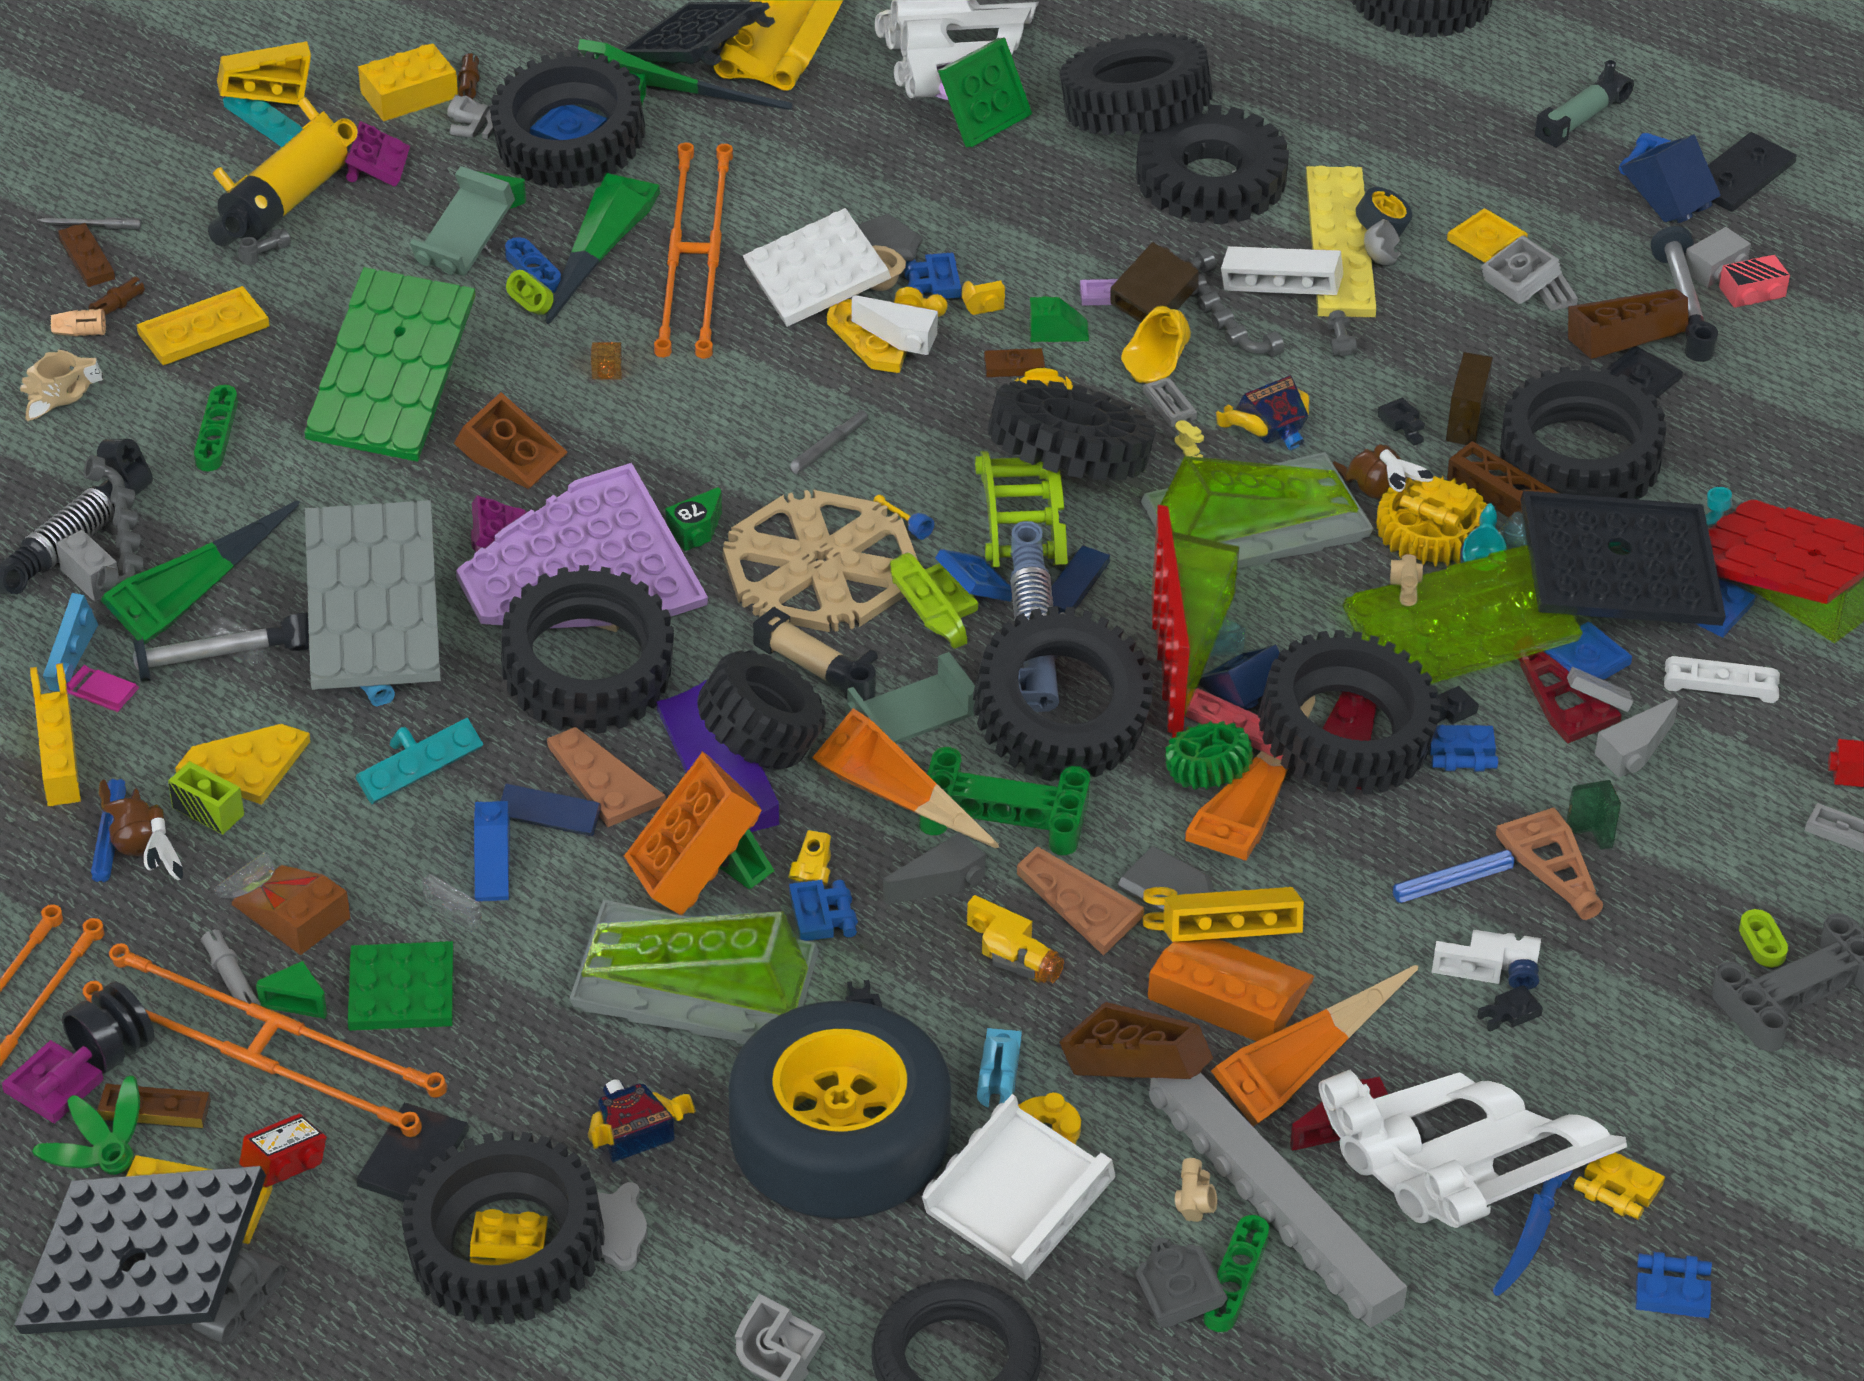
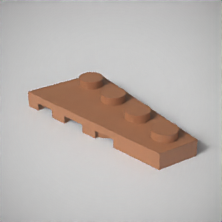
(604, 777)
(1083, 902)

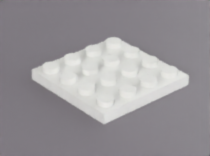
(816, 267)

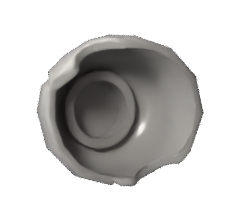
(1380, 243)

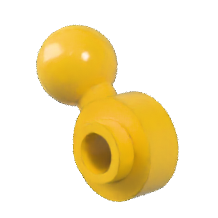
(913, 297)

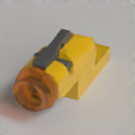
(1010, 942)

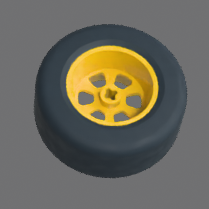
(851, 1161)

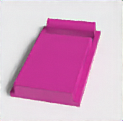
(102, 688)

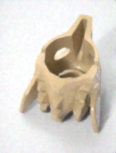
(54, 384)

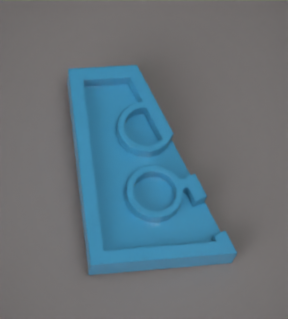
(71, 641)

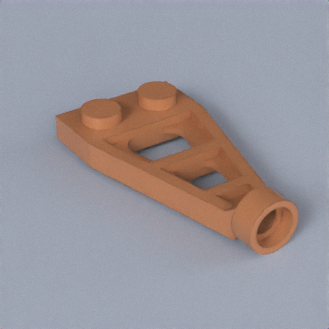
(1544, 829)

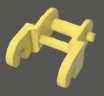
(1188, 437)

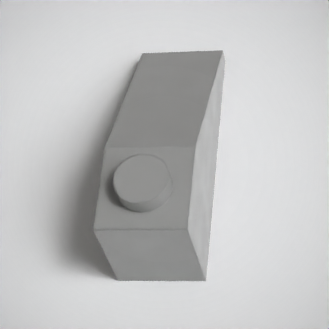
(1633, 741)

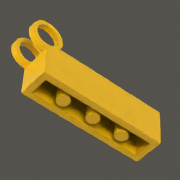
(56, 741)
(1225, 913)

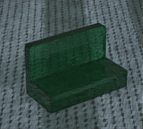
(1595, 809)

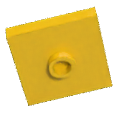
(1484, 235)

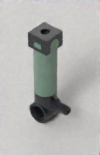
(1556, 124)

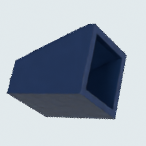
(1674, 179)

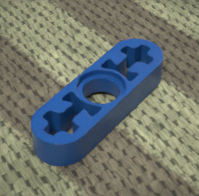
(531, 255)

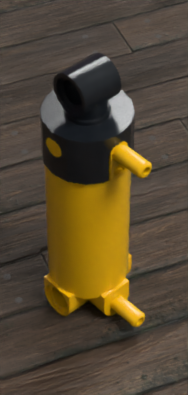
(283, 180)

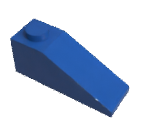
(491, 850)

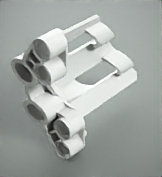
(921, 34)
(1455, 1172)

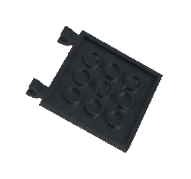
(696, 31)

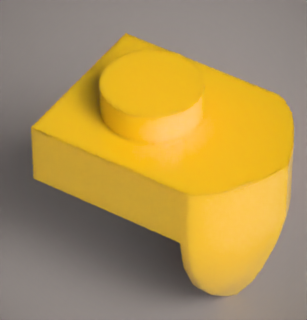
(983, 297)

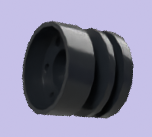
(109, 1026)

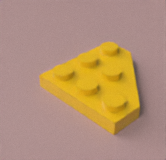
(869, 347)
(251, 759)

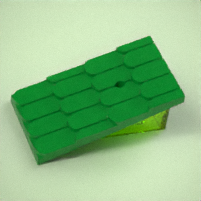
(390, 364)

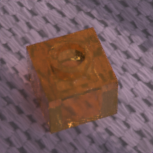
(606, 360)

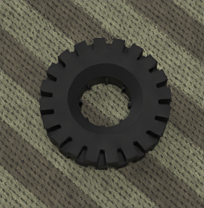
(1245, 143)
(1071, 430)

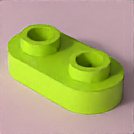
(532, 296)
(1767, 943)

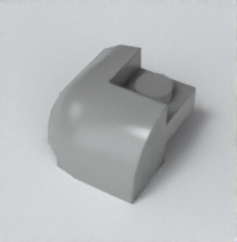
(775, 1342)

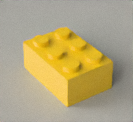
(408, 81)

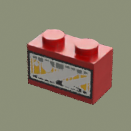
(284, 1149)

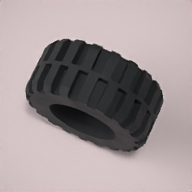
(761, 709)

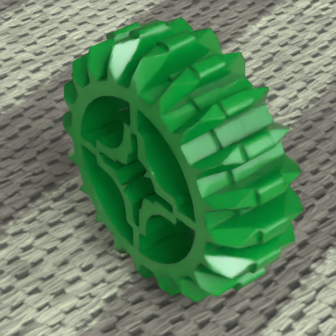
(1209, 755)

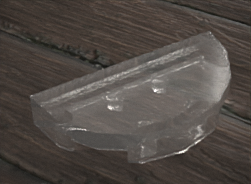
(247, 878)

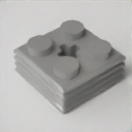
(1521, 269)

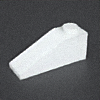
(898, 324)

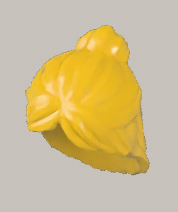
(1156, 345)

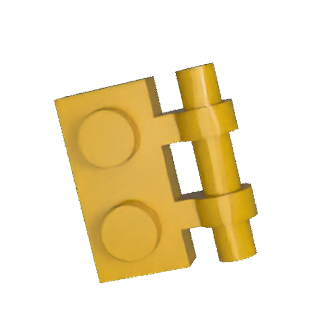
(1440, 501)
(1624, 1177)

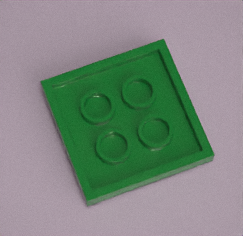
(985, 92)
(401, 985)

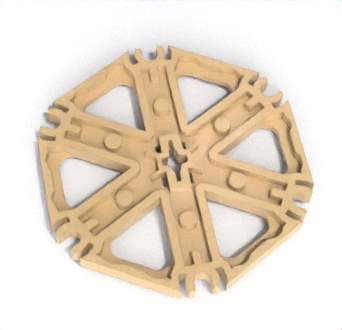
(799, 563)

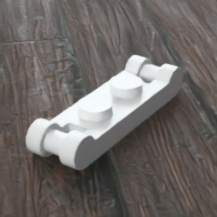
(1722, 678)

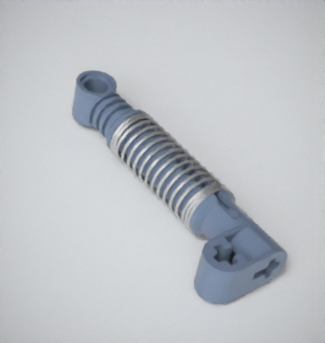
(1032, 591)

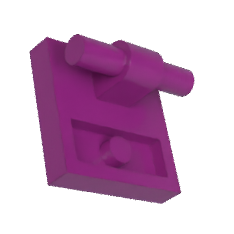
(376, 155)
(489, 519)
(51, 1078)

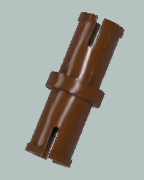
(468, 75)
(119, 296)

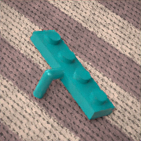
(417, 759)

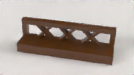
(1494, 489)

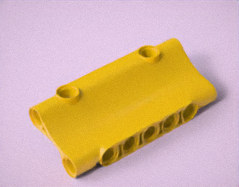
(782, 50)

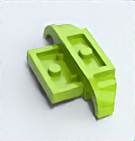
(935, 597)

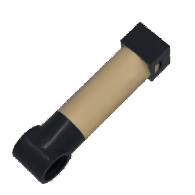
(776, 633)

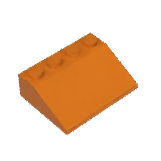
(692, 835)
(1227, 986)

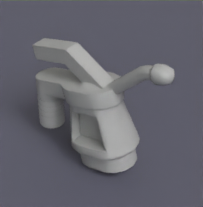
(469, 111)

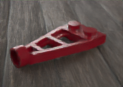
(1573, 722)

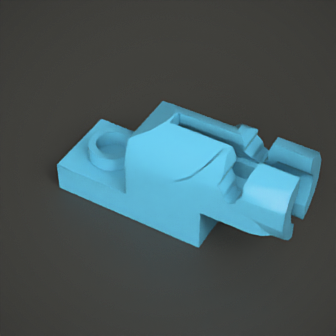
(999, 1065)

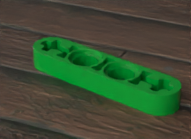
(216, 427)
(1240, 1274)

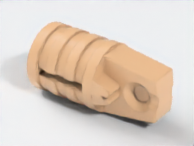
(79, 323)

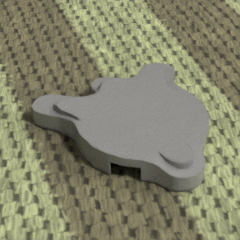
(623, 1226)

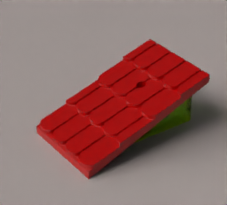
(1795, 562)
(1190, 601)

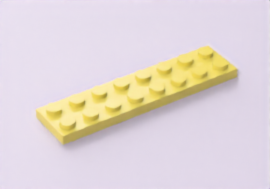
(1334, 226)

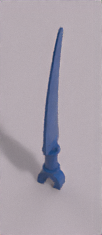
(1532, 1234)

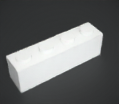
(1282, 270)

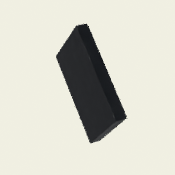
(401, 1158)

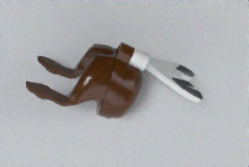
(1380, 470)
(140, 831)

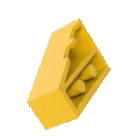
(266, 74)

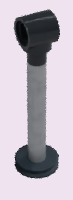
(1670, 247)
(291, 633)

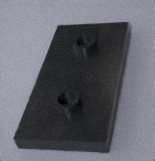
(1748, 169)

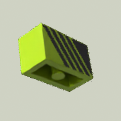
(206, 797)

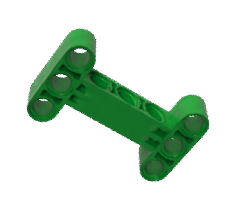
(1014, 802)

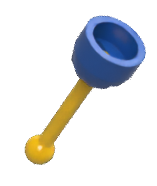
(919, 524)

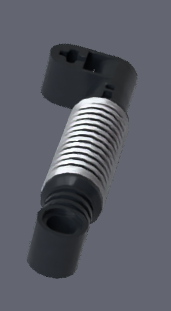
(39, 549)

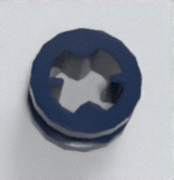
(1523, 973)

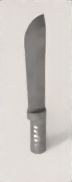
(109, 222)
(818, 449)

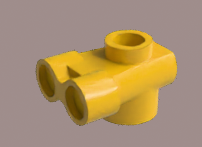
(812, 865)

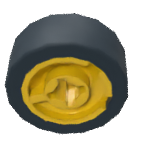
(1381, 204)

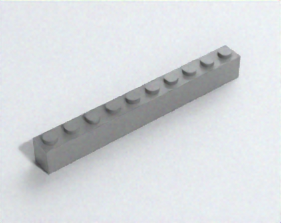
(1281, 1197)

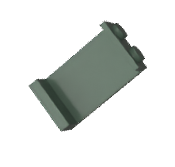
(465, 223)
(920, 705)

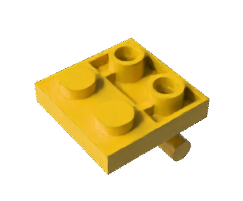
(506, 1236)

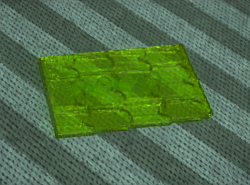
(1464, 616)

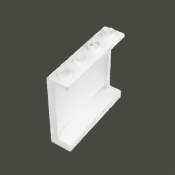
(1017, 1188)

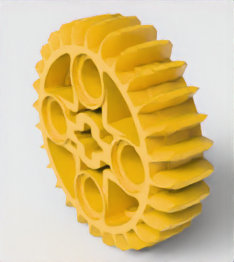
(1420, 534)

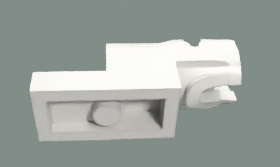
(1485, 955)

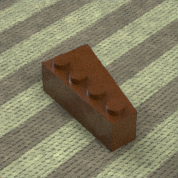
(1627, 321)
(1135, 1044)

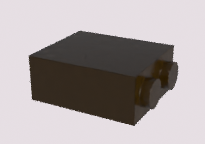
(1154, 281)
(1469, 398)

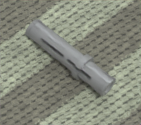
(226, 963)

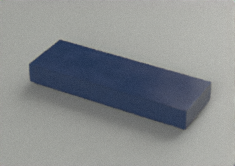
(1078, 578)
(551, 810)

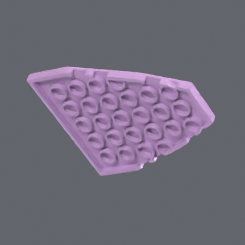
(594, 523)

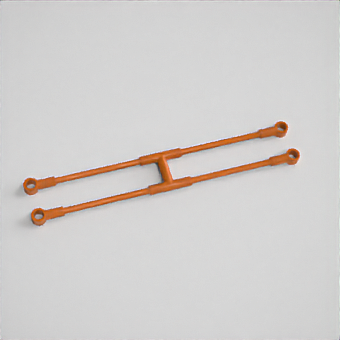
(703, 346)
(36, 937)
(273, 1021)

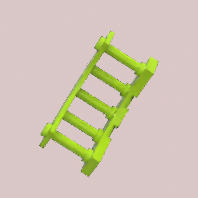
(1049, 489)

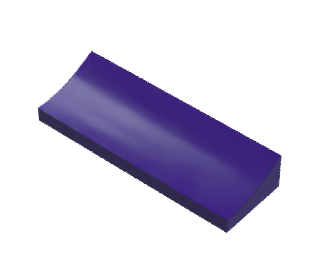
(691, 737)

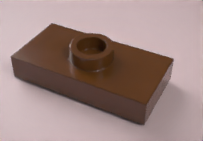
(1012, 362)

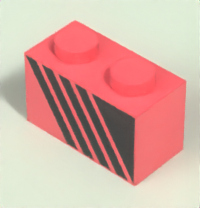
(1754, 281)

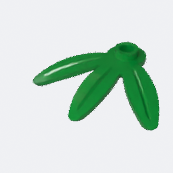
(106, 1145)

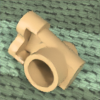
(1407, 574)
(1196, 1193)

